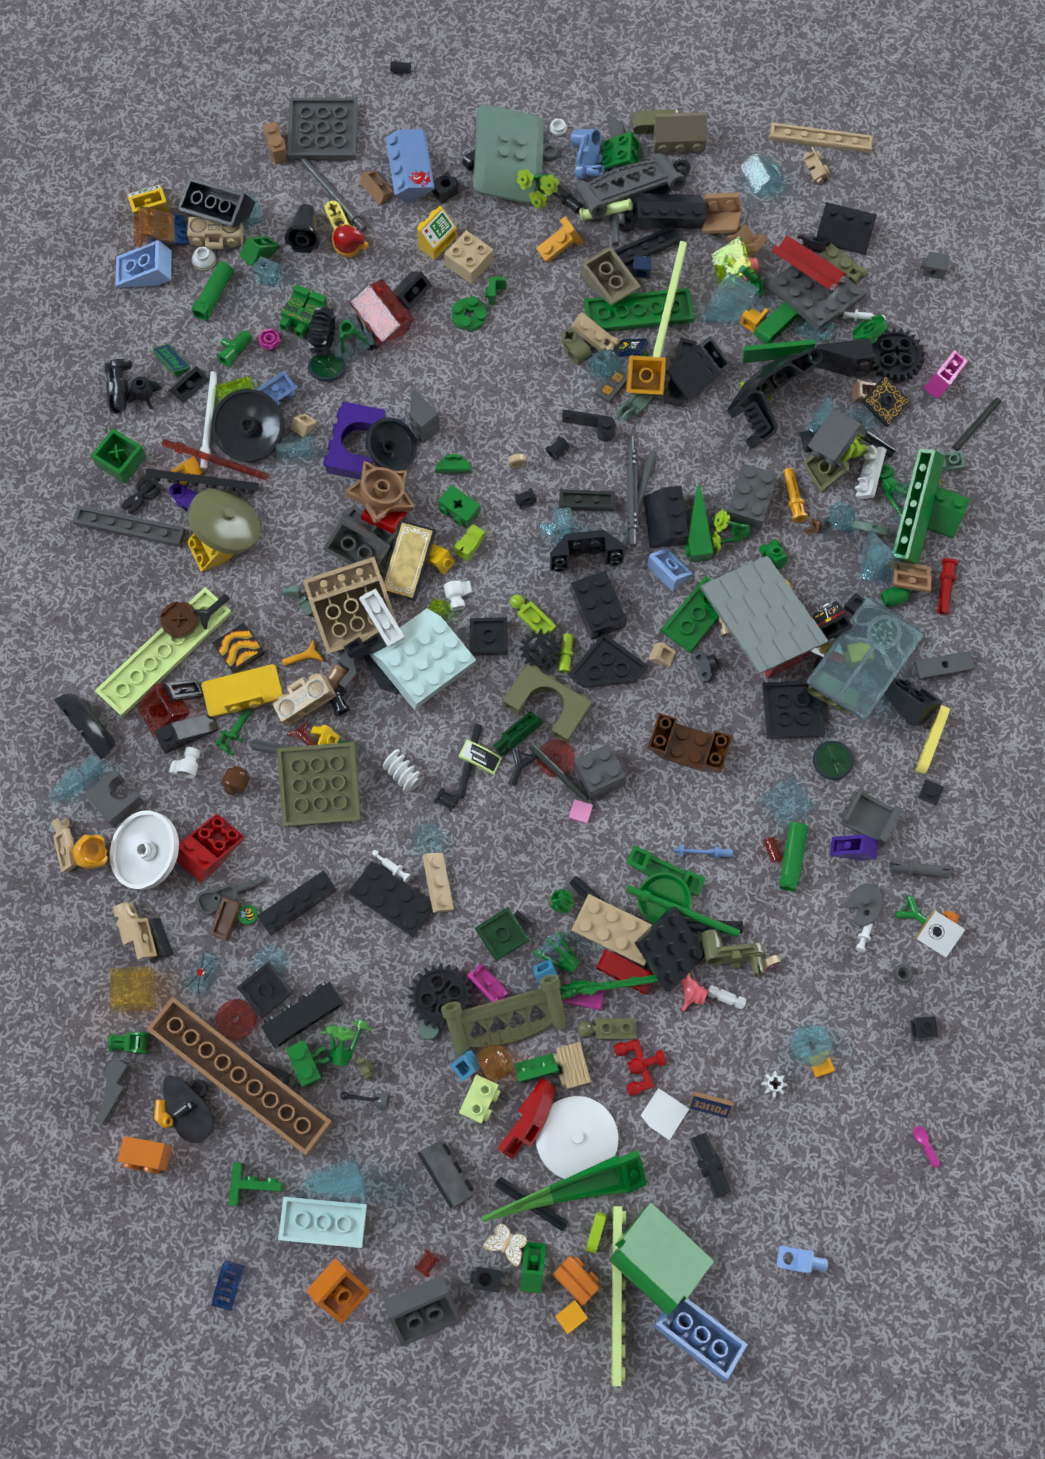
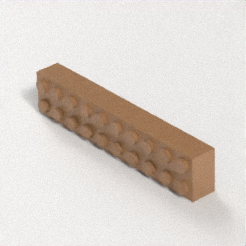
(240, 1076)

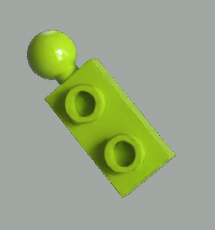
(532, 615)

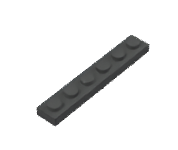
(128, 526)

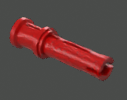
(947, 578)

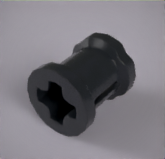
(557, 448)
(525, 498)
(339, 704)
(446, 799)

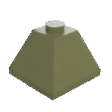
(823, 473)

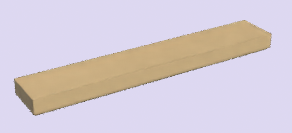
(821, 137)

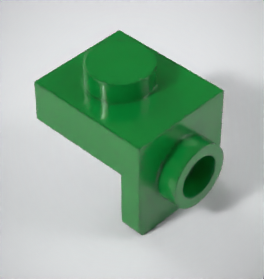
(494, 283)

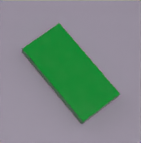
(691, 620)

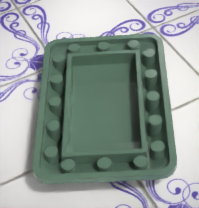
(503, 146)

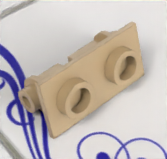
(813, 160)

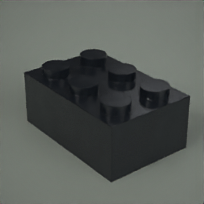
(598, 604)

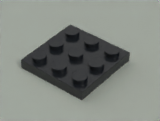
(791, 711)
(670, 949)

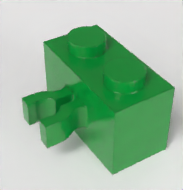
(304, 1063)

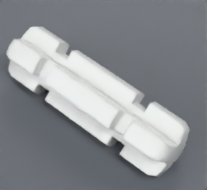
(726, 997)

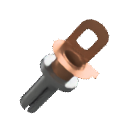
(817, 524)

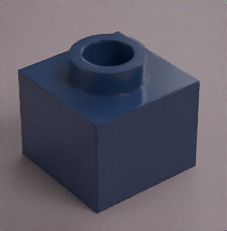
(641, 267)

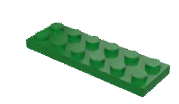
(639, 310)

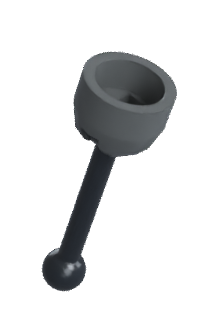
(380, 1100)

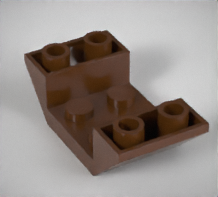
(688, 745)

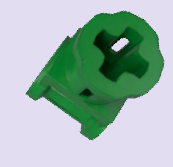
(131, 1043)

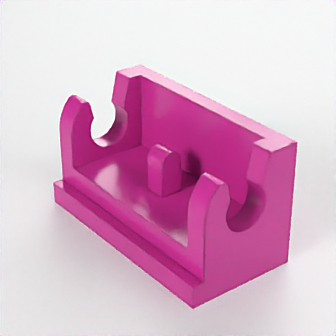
(487, 984)

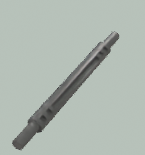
(632, 491)

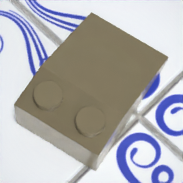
(609, 276)

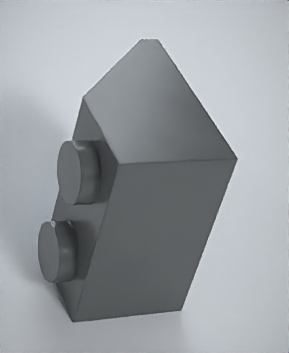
(423, 418)

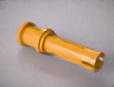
(796, 503)

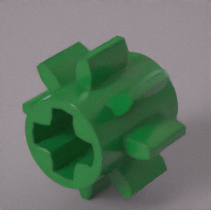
(562, 901)

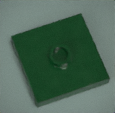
(502, 934)

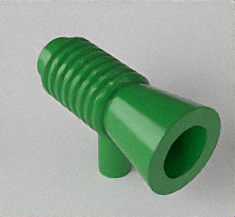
(234, 348)

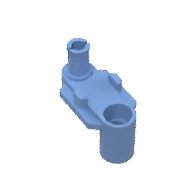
(588, 155)

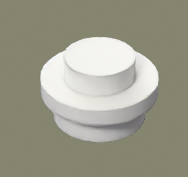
(558, 127)

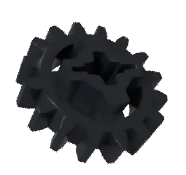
(547, 649)

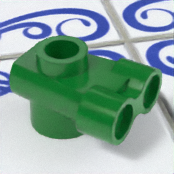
(775, 553)

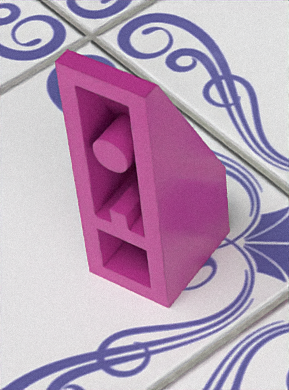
(945, 374)

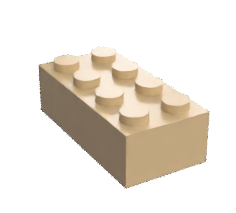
(611, 928)

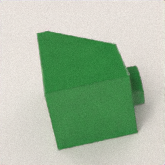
(256, 247)
(533, 1267)

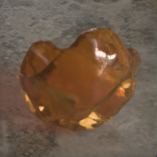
(494, 1062)

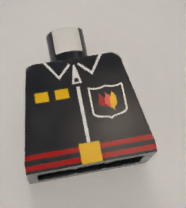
(832, 620)

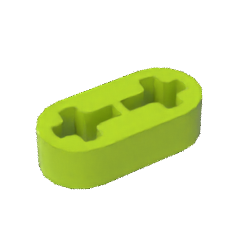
(595, 1232)

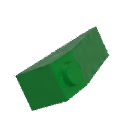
(699, 540)

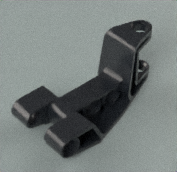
(753, 401)

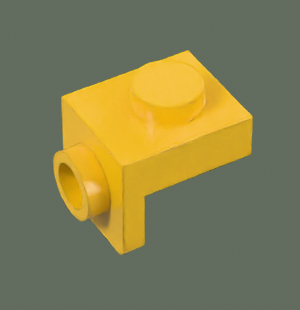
(441, 559)
(325, 735)

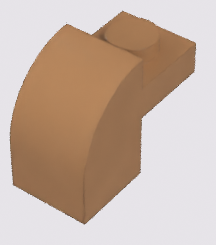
(752, 243)

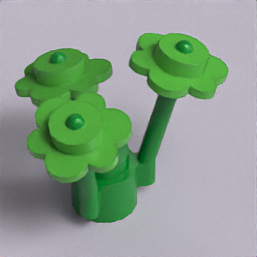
(341, 1054)

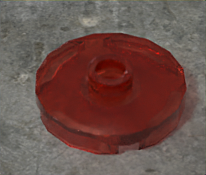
(561, 749)
(246, 1020)

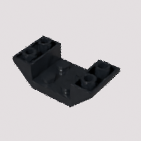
(586, 542)

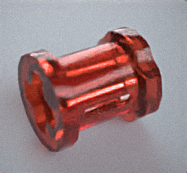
(427, 1263)

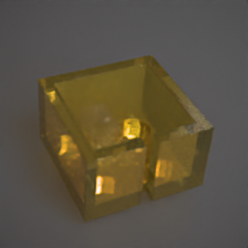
(132, 987)

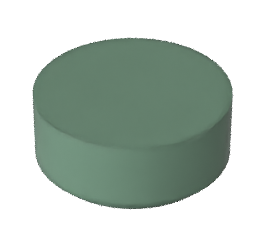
(426, 1032)

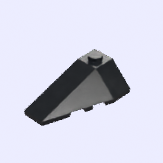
(910, 703)

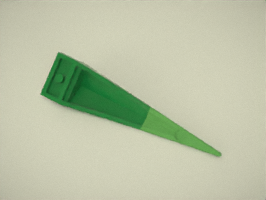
(605, 1178)

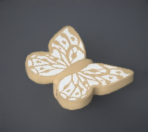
(506, 1243)

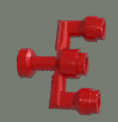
(638, 1065)

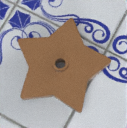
(380, 491)

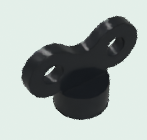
(705, 665)

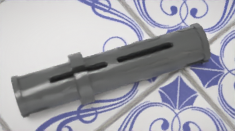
(911, 868)

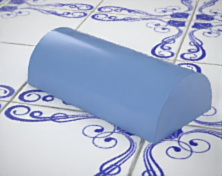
(702, 1338)

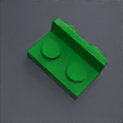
(536, 1068)

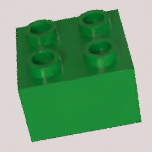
(118, 456)

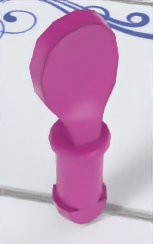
(922, 1138)

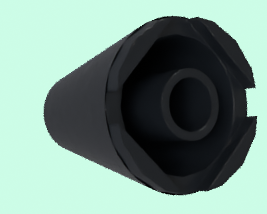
(303, 230)

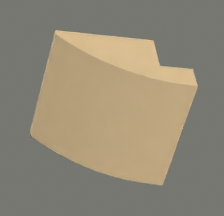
(337, 604)

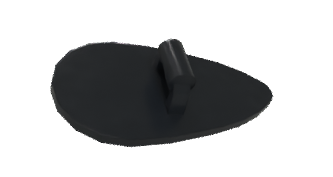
(189, 1111)

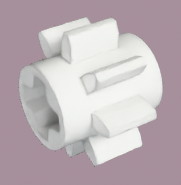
(769, 1088)

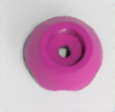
(269, 334)

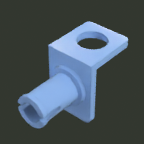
(802, 1260)

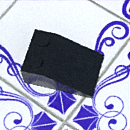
(847, 357)

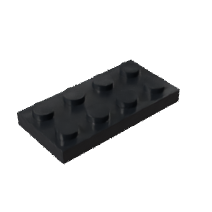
(392, 899)

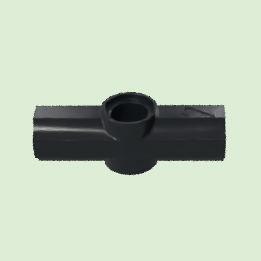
(711, 1165)

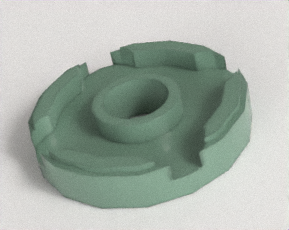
(869, 526)

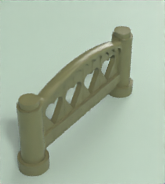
(462, 1021)

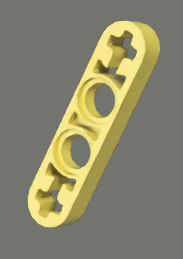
(932, 739)

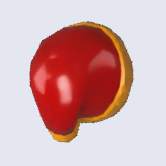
(348, 241)

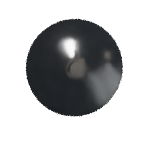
(247, 425)

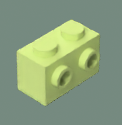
(479, 1099)

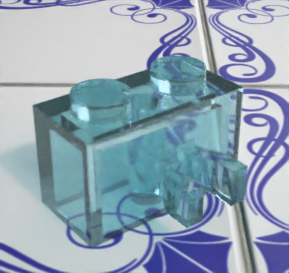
(560, 525)

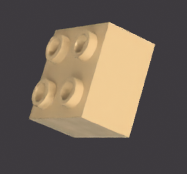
(469, 257)

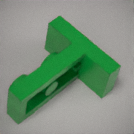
(249, 1183)

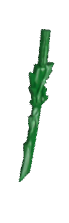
(586, 987)

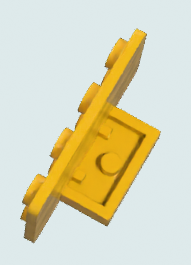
(241, 690)

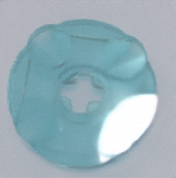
(805, 1054)

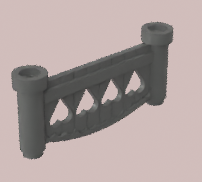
(597, 200)

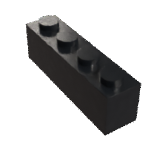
(297, 903)
(301, 1015)

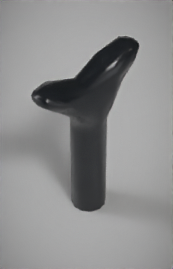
(206, 614)

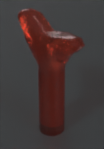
(302, 734)

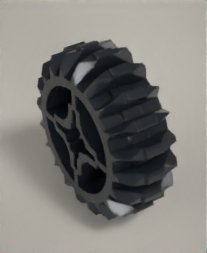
(322, 331)

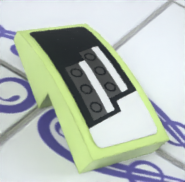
(480, 756)

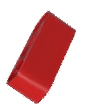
(622, 969)

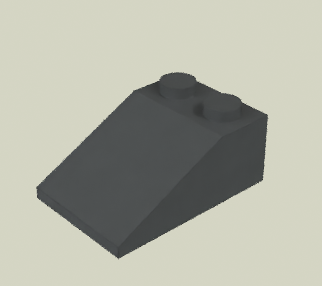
(354, 541)

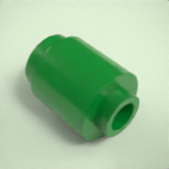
(895, 596)

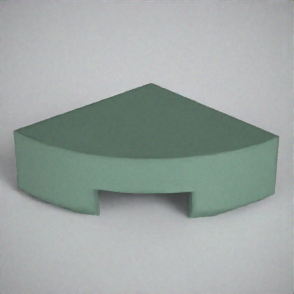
(294, 592)

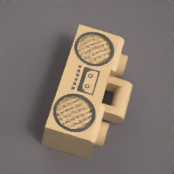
(213, 234)
(303, 698)

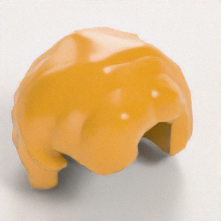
(90, 852)

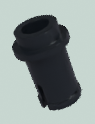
(402, 67)

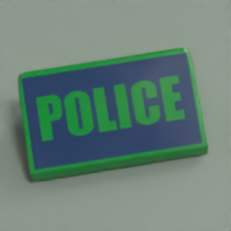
(171, 360)

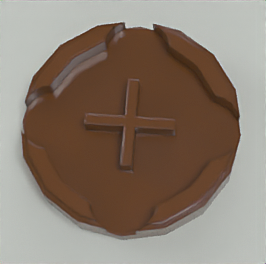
(178, 619)

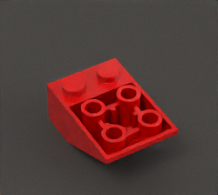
(208, 847)

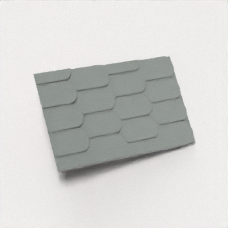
(764, 616)

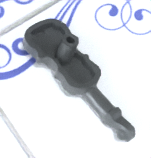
(209, 900)

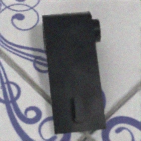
(604, 424)

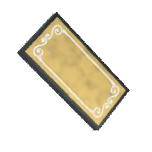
(408, 560)

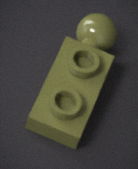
(609, 1028)

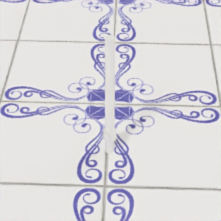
(208, 419)

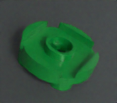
(472, 305)
(870, 329)

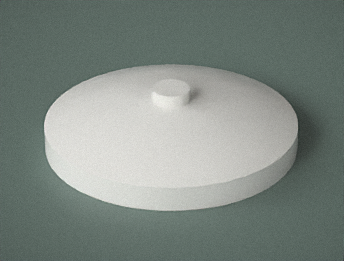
(144, 850)
(576, 1136)

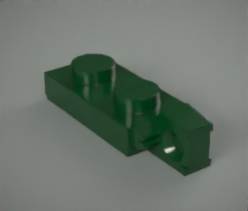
(517, 733)

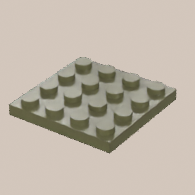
(319, 784)

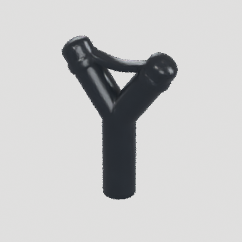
(519, 764)

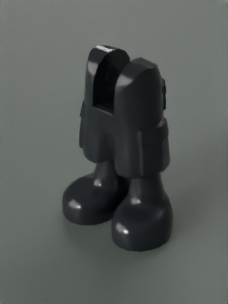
(116, 385)

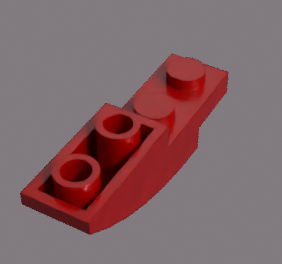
(534, 1115)

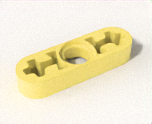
(339, 213)

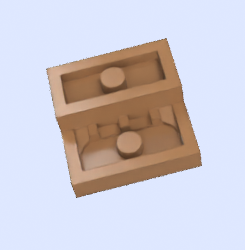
(911, 576)

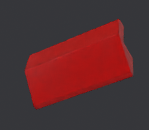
(809, 263)

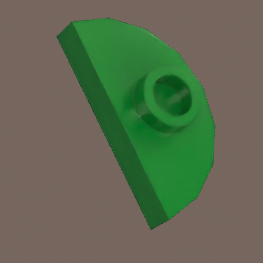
(453, 464)

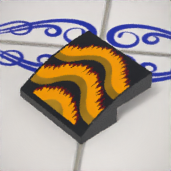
(238, 648)

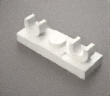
(870, 472)
(381, 618)

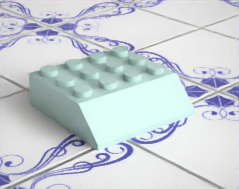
(425, 659)

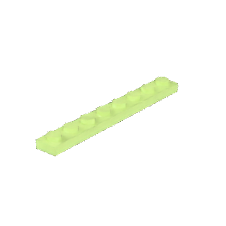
(618, 1303)

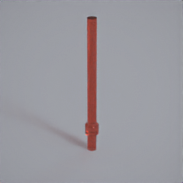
(182, 448)

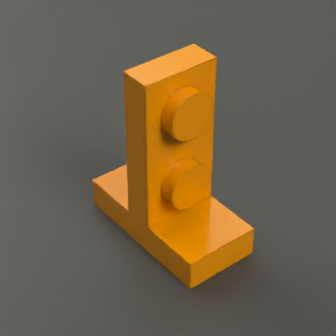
(559, 241)

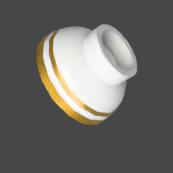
(203, 259)

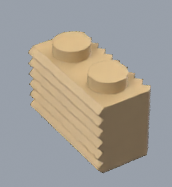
(572, 1065)

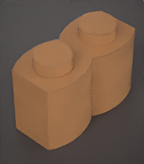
(275, 142)

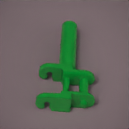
(753, 279)
(233, 733)

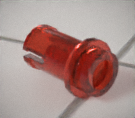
(772, 849)

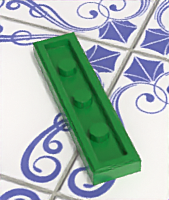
(774, 351)

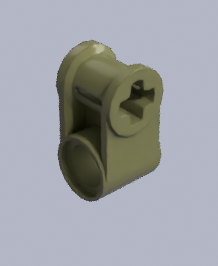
(574, 346)

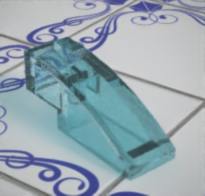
(77, 779)

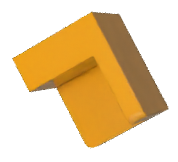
(753, 318)
(188, 466)
(571, 1317)

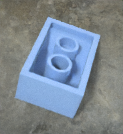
(144, 266)

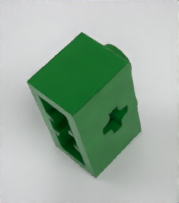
(455, 498)

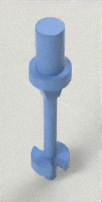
(716, 852)

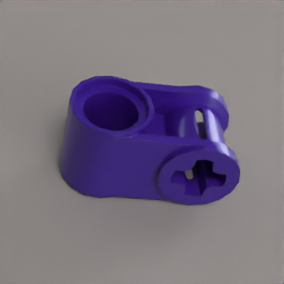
(181, 495)

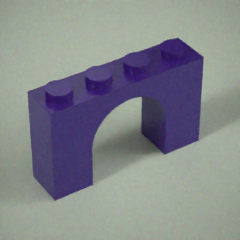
(350, 418)

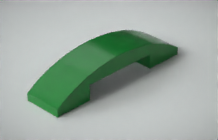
(648, 865)

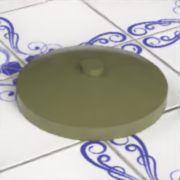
(223, 521)

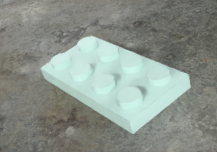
(322, 1222)

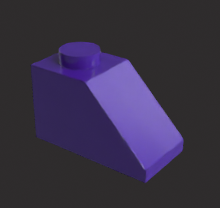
(854, 847)

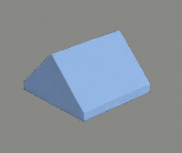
(669, 568)

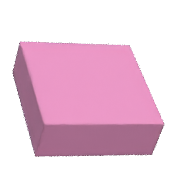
(580, 811)

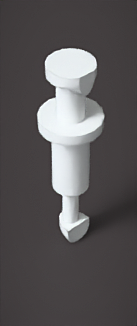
(859, 315)
(397, 870)
(864, 937)

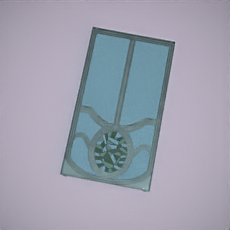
(865, 658)

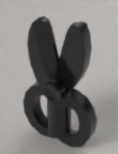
(136, 499)

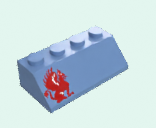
(409, 164)

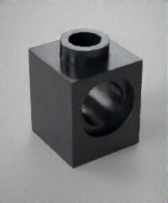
(445, 187)
(924, 1028)
(495, 1282)

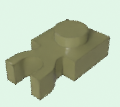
(366, 1068)

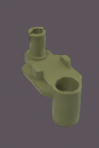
(734, 954)

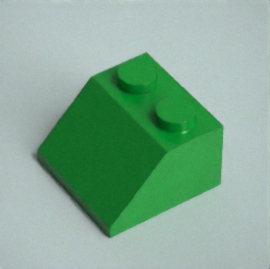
(947, 512)

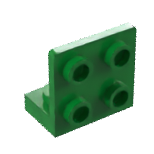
(620, 150)

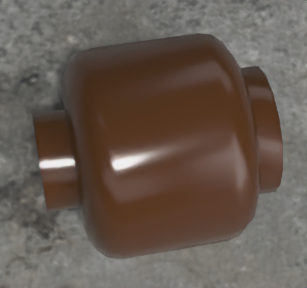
(235, 780)

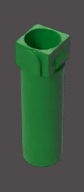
(212, 291)
(793, 856)

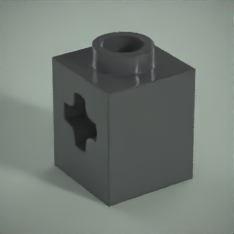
(935, 265)

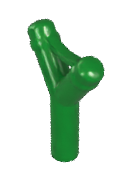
(914, 914)

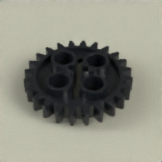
(896, 355)
(425, 988)

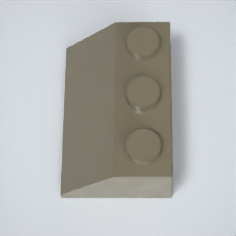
(680, 132)

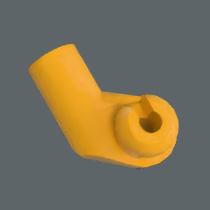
(161, 1115)

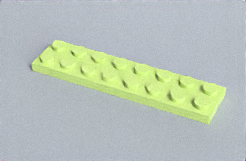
(157, 659)

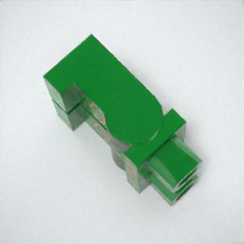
(300, 309)

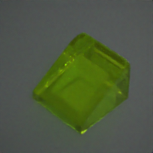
(439, 607)

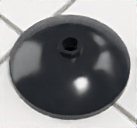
(397, 438)

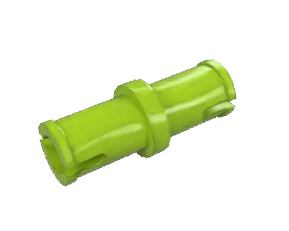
(566, 653)

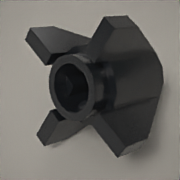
(142, 390)

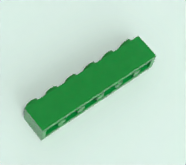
(918, 506)

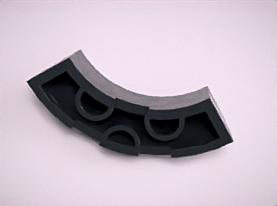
(84, 719)

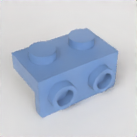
(279, 387)

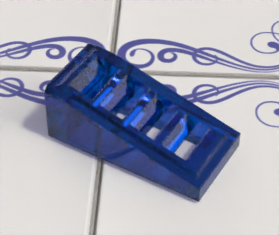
(233, 1267)

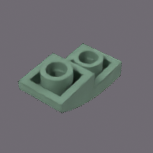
(953, 461)

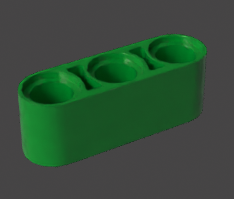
(776, 323)

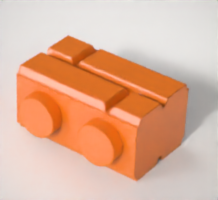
(576, 1280)

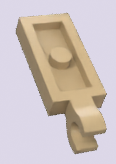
(64, 844)

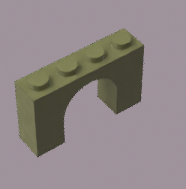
(534, 681)

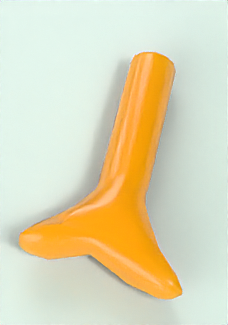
(310, 653)

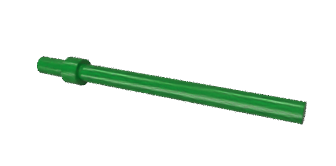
(646, 896)

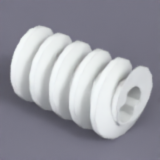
(401, 772)

